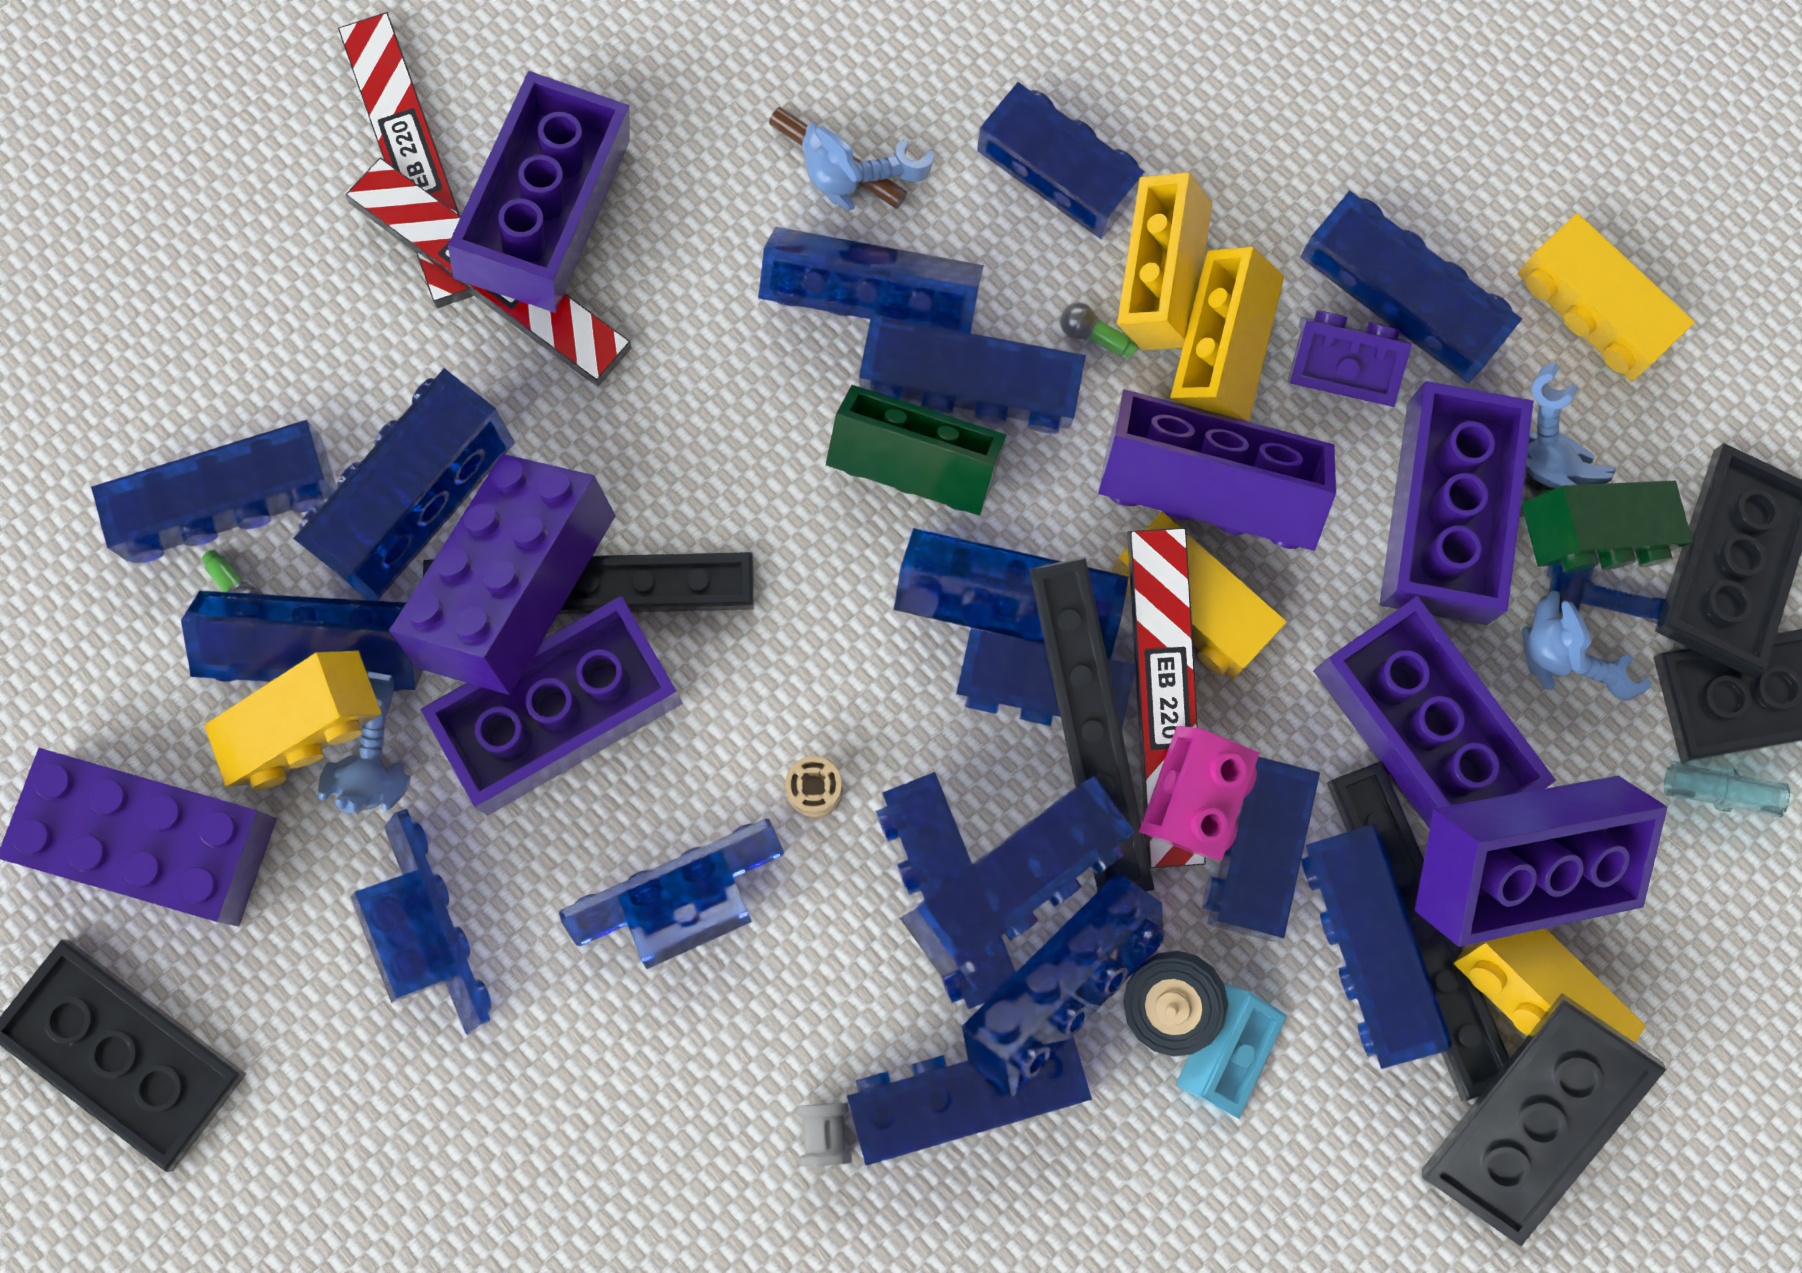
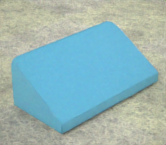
(1232, 1063)

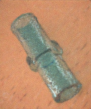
(1726, 789)

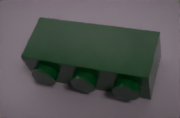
(915, 449)
(1607, 525)

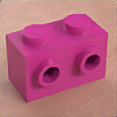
(1200, 792)

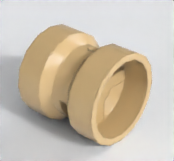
(819, 795)

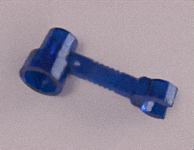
(1580, 589)

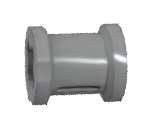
(824, 1134)

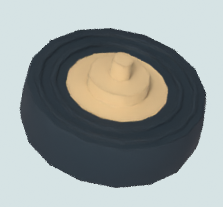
(1175, 1003)

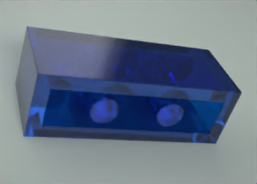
(1060, 159)
(1019, 675)
(1264, 861)

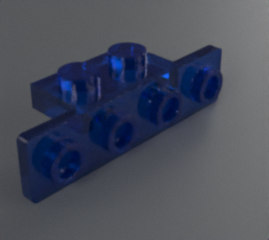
(679, 900)
(414, 933)

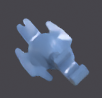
(836, 173)
(1551, 455)
(1560, 647)
(366, 781)

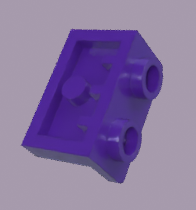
(1349, 360)

